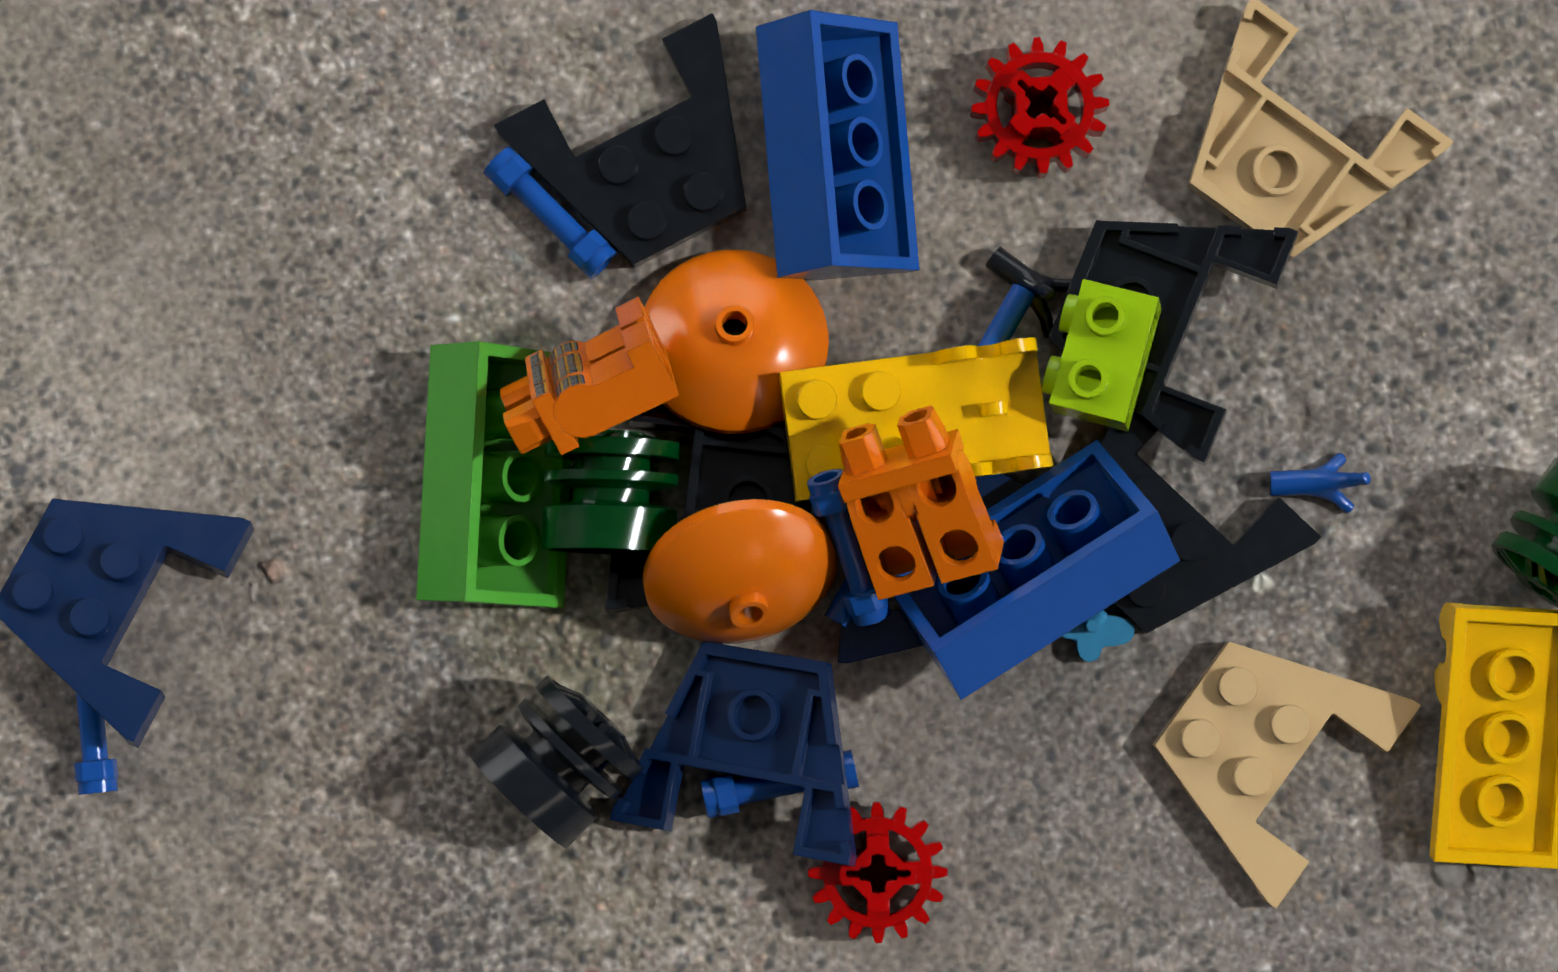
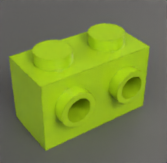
(1103, 354)

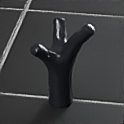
(1042, 286)

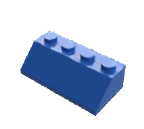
(837, 146)
(1067, 553)

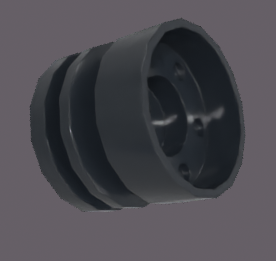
(557, 761)

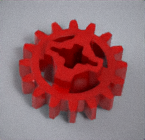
(1058, 126)
(877, 901)

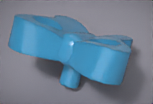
(1098, 633)

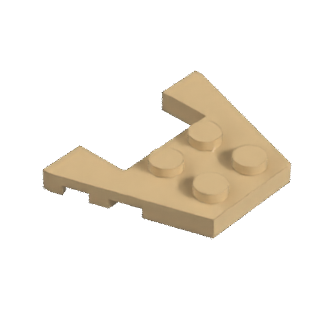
(1279, 167)
(1245, 735)

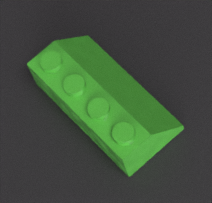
(480, 491)

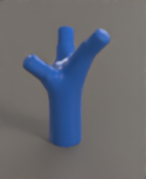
(1319, 482)

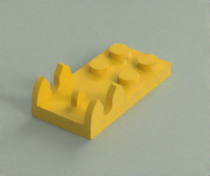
(980, 390)
(1497, 737)

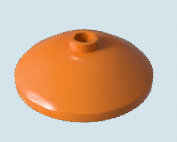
(733, 379)
(739, 571)

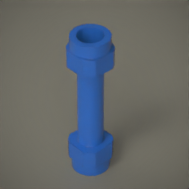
(512, 175)
(860, 595)
(96, 771)
(724, 794)

